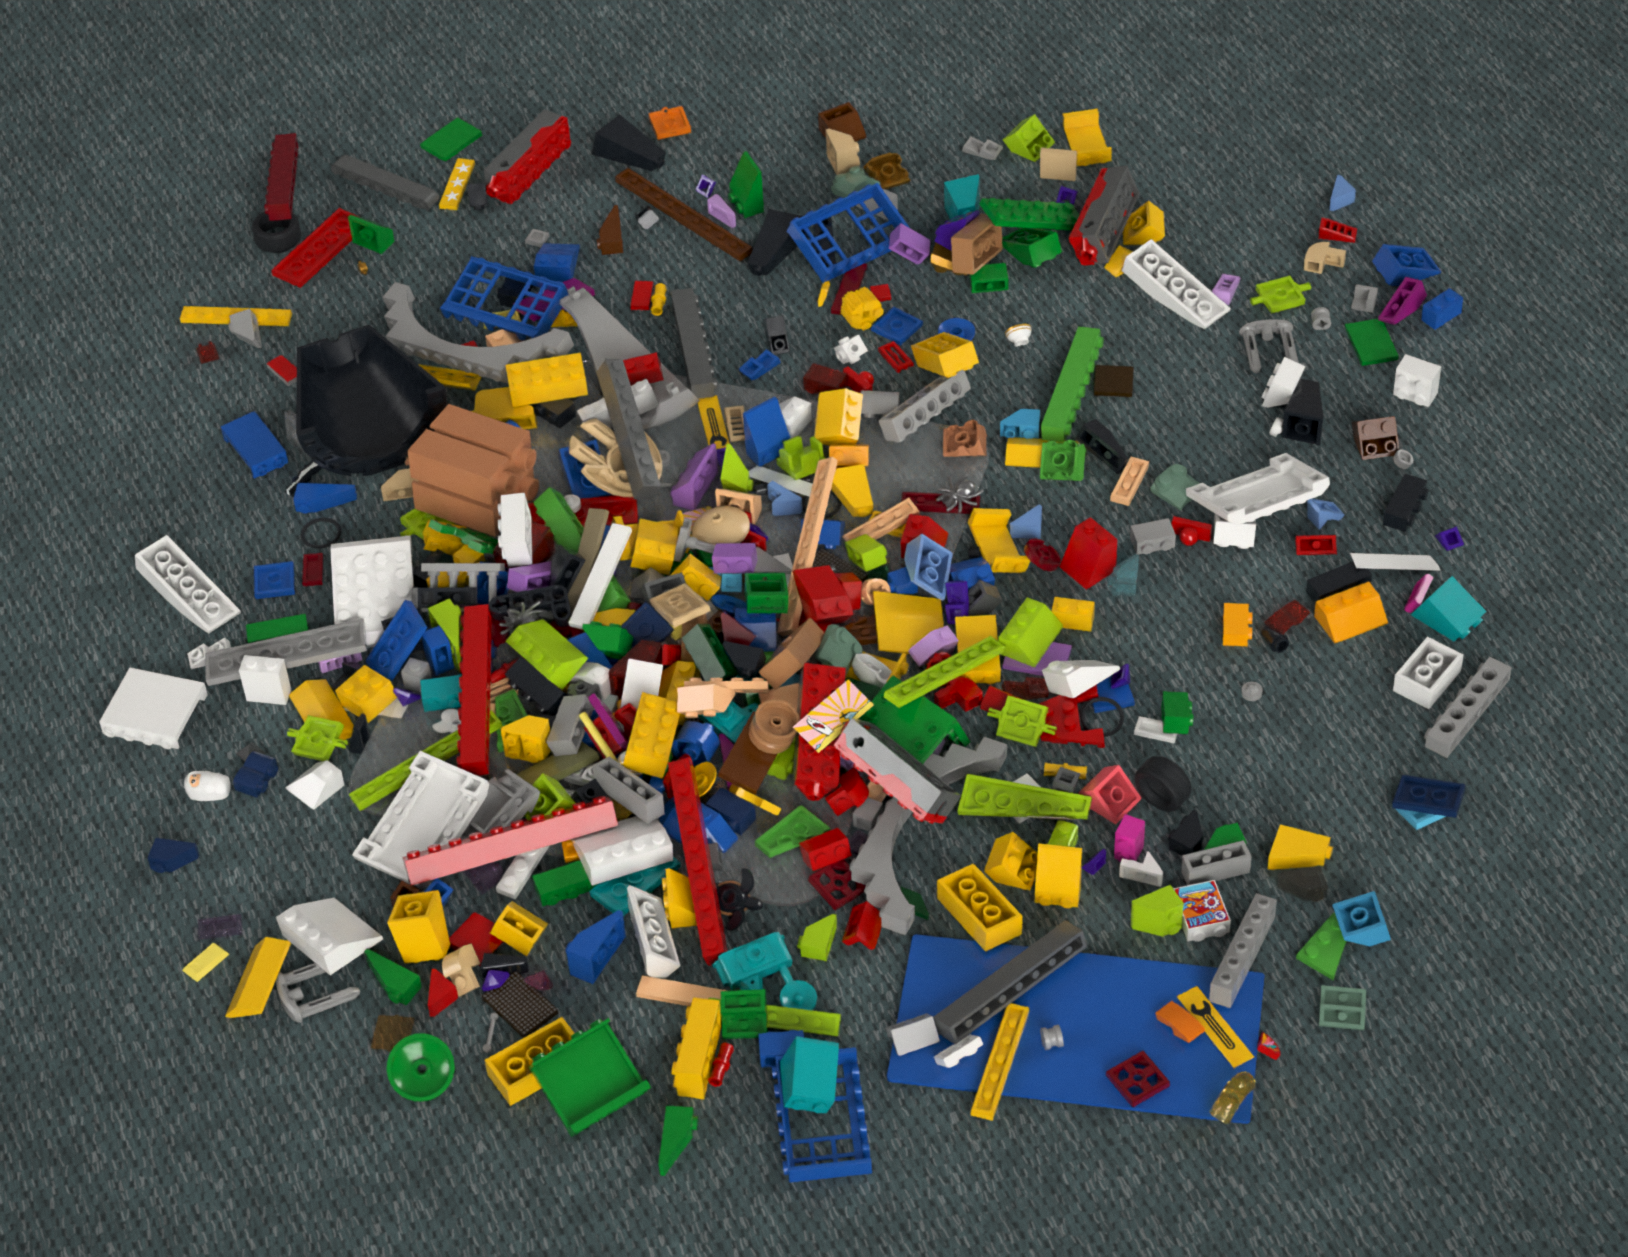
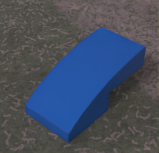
(757, 367)

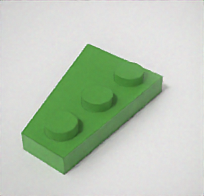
(508, 710)
(790, 832)
(1324, 948)

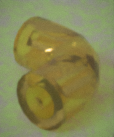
(1232, 1096)

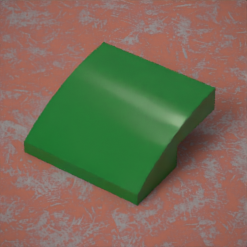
(743, 1013)

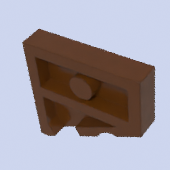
(863, 630)

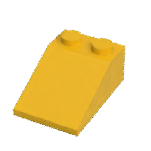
(654, 546)
(1058, 875)

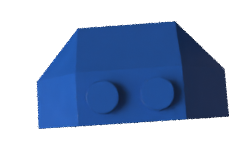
(716, 827)

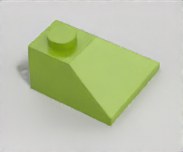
(734, 473)

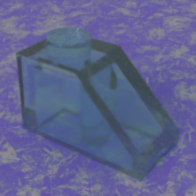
(1125, 577)

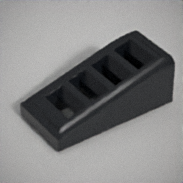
(360, 735)
(503, 963)

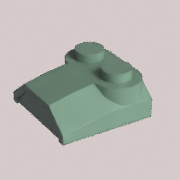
(851, 181)
(1172, 486)
(838, 648)

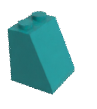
(961, 195)
(1450, 610)
(809, 1074)

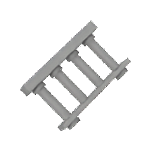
(472, 570)

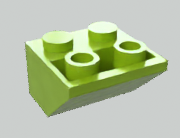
(1028, 138)

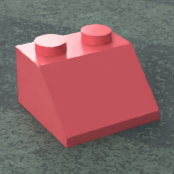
(1111, 793)

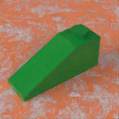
(396, 980)
(676, 1135)

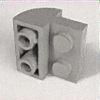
(879, 402)

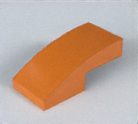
(1181, 1021)

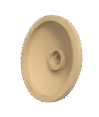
(721, 525)

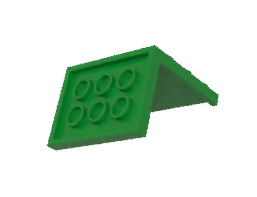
(915, 726)

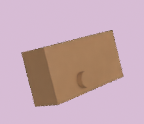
(975, 245)
(792, 654)

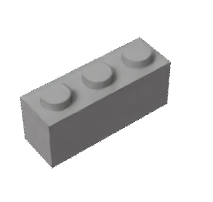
(568, 728)
(1216, 863)

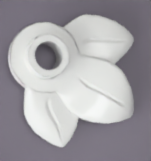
(448, 723)

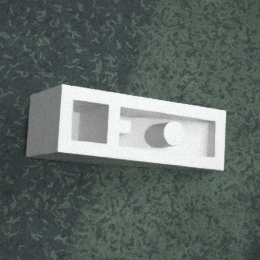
(592, 674)

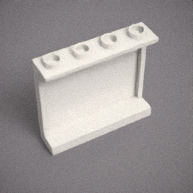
(151, 708)

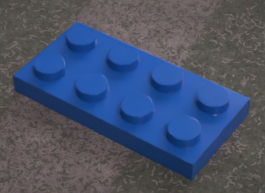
(397, 641)

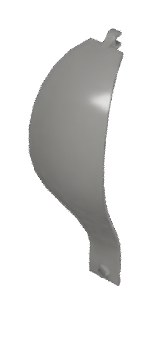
(610, 340)

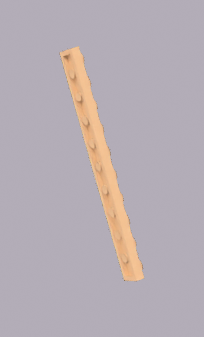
(808, 540)

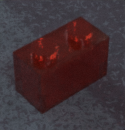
(823, 379)

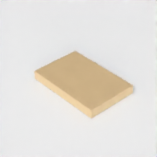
(679, 605)

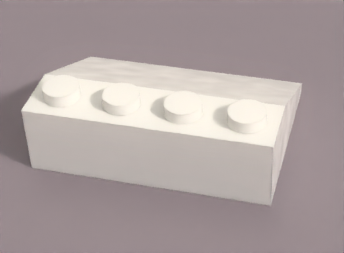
(623, 849)
(327, 933)

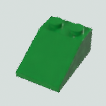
(747, 188)
(1032, 245)

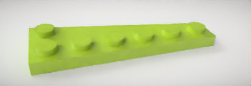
(1009, 799)

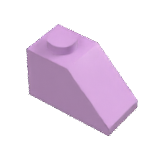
(936, 641)

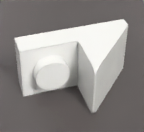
(1145, 872)

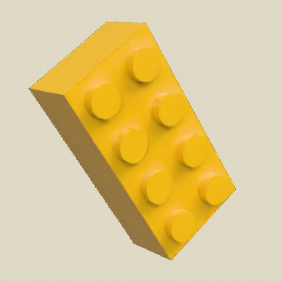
(945, 354)
(546, 379)
(652, 735)
(979, 907)
(697, 1048)
(510, 1067)

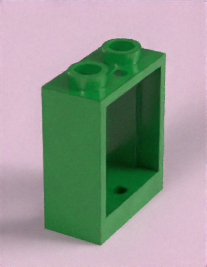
(767, 594)

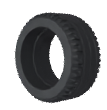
(278, 241)
(1163, 783)

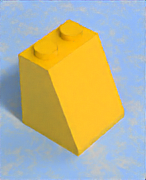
(419, 927)

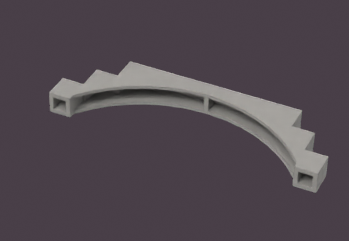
(484, 361)
(874, 858)

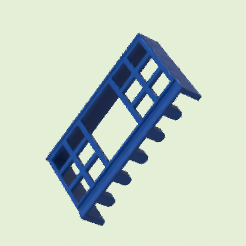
(840, 205)
(491, 320)
(862, 1162)

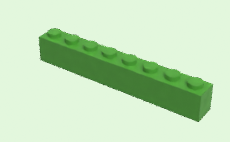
(1071, 384)
(568, 533)

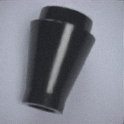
(1277, 641)

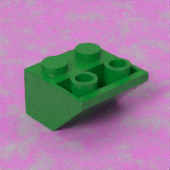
(610, 639)

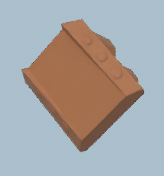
(964, 440)

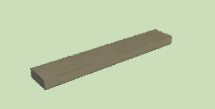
(589, 550)

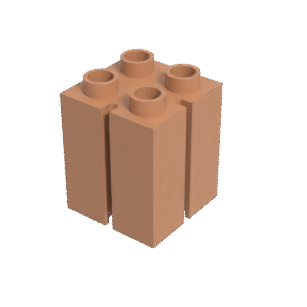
(469, 467)

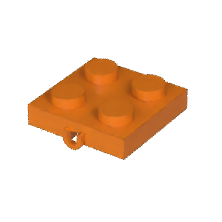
(669, 123)

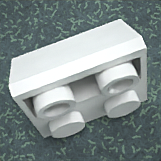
(1283, 383)

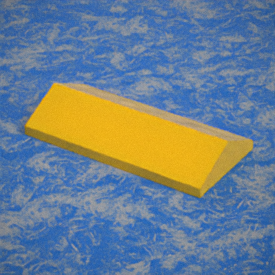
(457, 380)
(1024, 452)
(319, 700)
(258, 978)

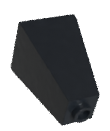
(627, 145)
(772, 242)
(1304, 414)

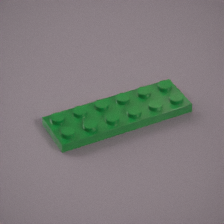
(1030, 214)

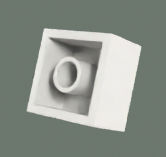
(1417, 380)

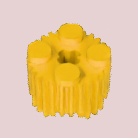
(861, 308)

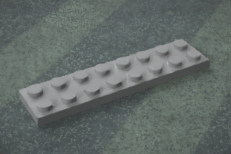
(295, 649)

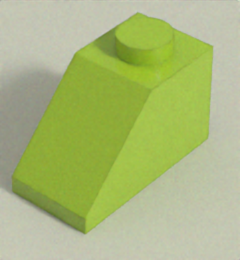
(818, 938)

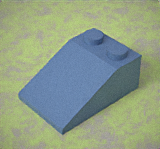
(928, 565)

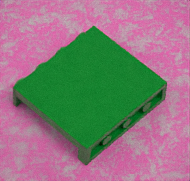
(588, 1077)

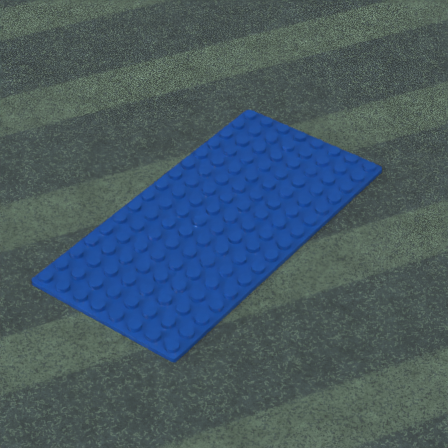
(1104, 1019)

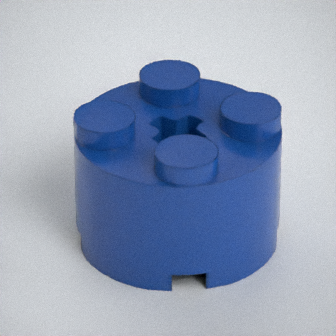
(697, 741)

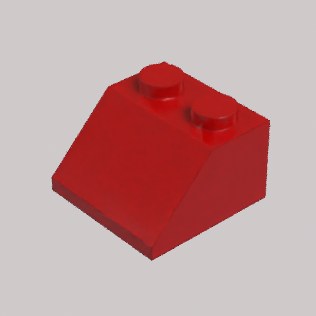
(922, 525)

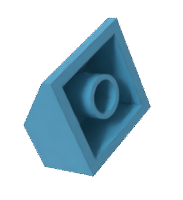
(1362, 920)

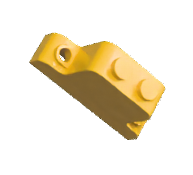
(498, 405)

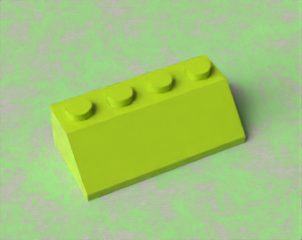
(547, 651)

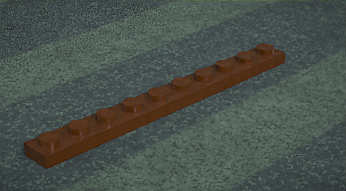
(684, 214)

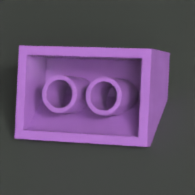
(696, 478)

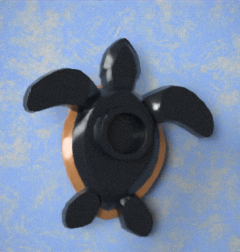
(735, 899)

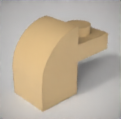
(1322, 254)
(459, 967)

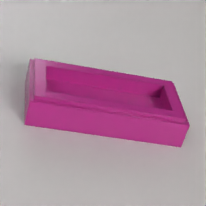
(1418, 593)

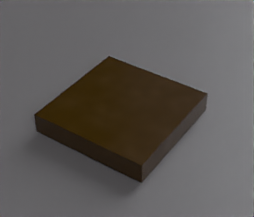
(1113, 381)

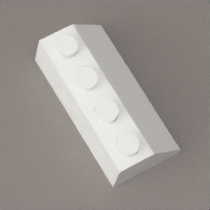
(643, 396)
(652, 933)

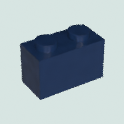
(734, 810)

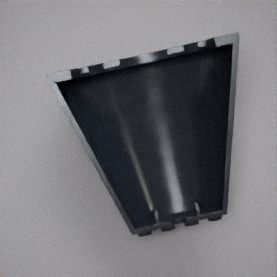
(362, 402)

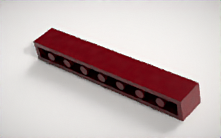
(282, 177)

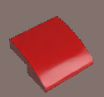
(476, 932)

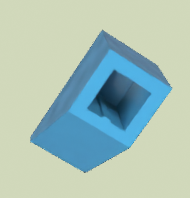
(1023, 424)

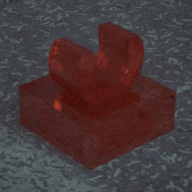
(207, 353)

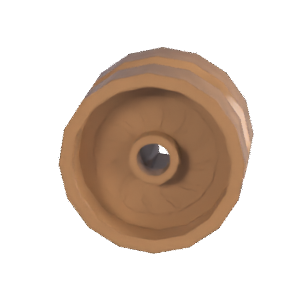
(773, 726)

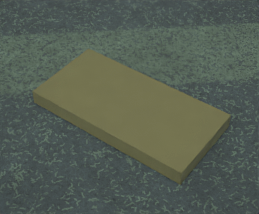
(560, 766)

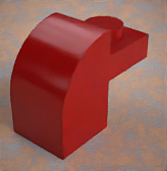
(959, 690)
(851, 793)

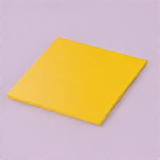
(904, 620)

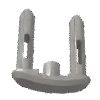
(1266, 328)
(289, 997)

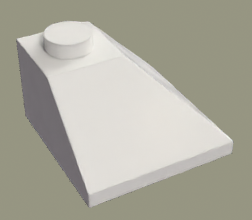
(317, 784)

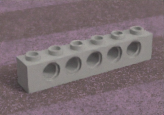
(923, 406)
(1467, 707)
(1242, 950)

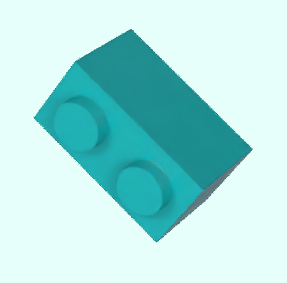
(440, 693)

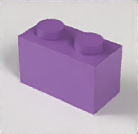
(909, 244)
(734, 558)

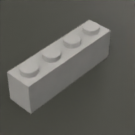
(629, 790)

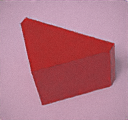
(852, 586)
(441, 993)

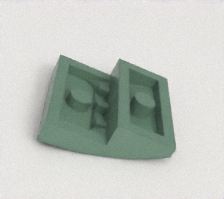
(1342, 1007)

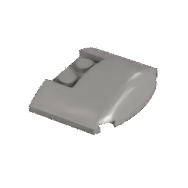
(505, 802)

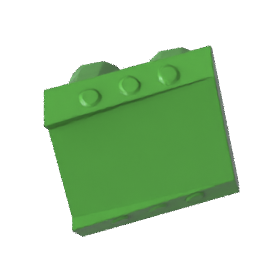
(1062, 461)

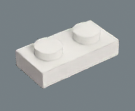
(965, 1047)

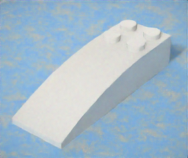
(1173, 285)
(185, 585)

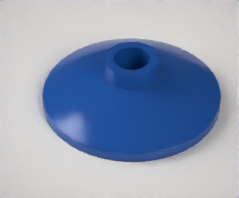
(958, 327)
(727, 603)

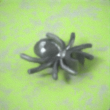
(961, 493)
(519, 618)

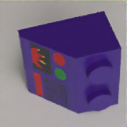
(951, 227)

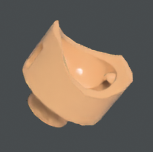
(871, 585)

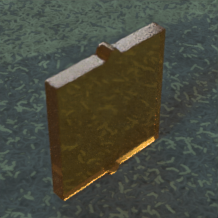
(390, 1031)

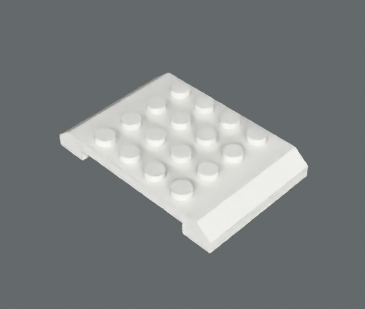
(1262, 491)
(371, 581)
(427, 811)

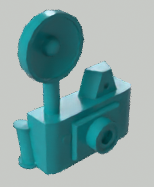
(732, 720)
(760, 959)

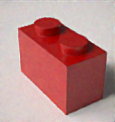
(644, 368)
(825, 849)

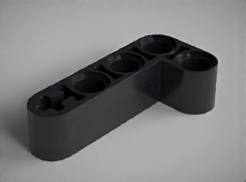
(528, 597)

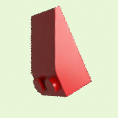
(822, 595)

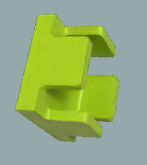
(800, 461)

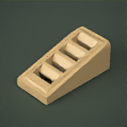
(731, 412)

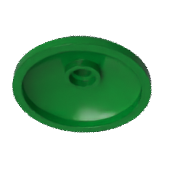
(417, 1051)

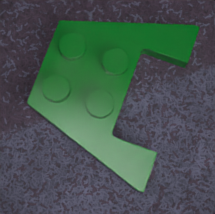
(475, 540)

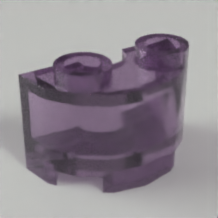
(485, 876)

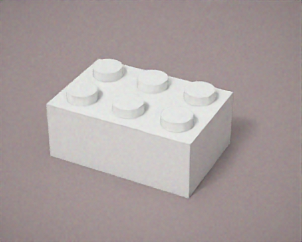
(515, 529)
(1428, 672)

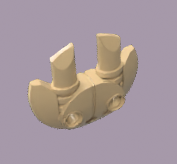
(607, 471)

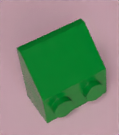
(370, 234)

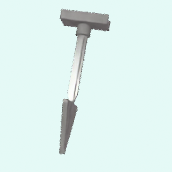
(765, 562)

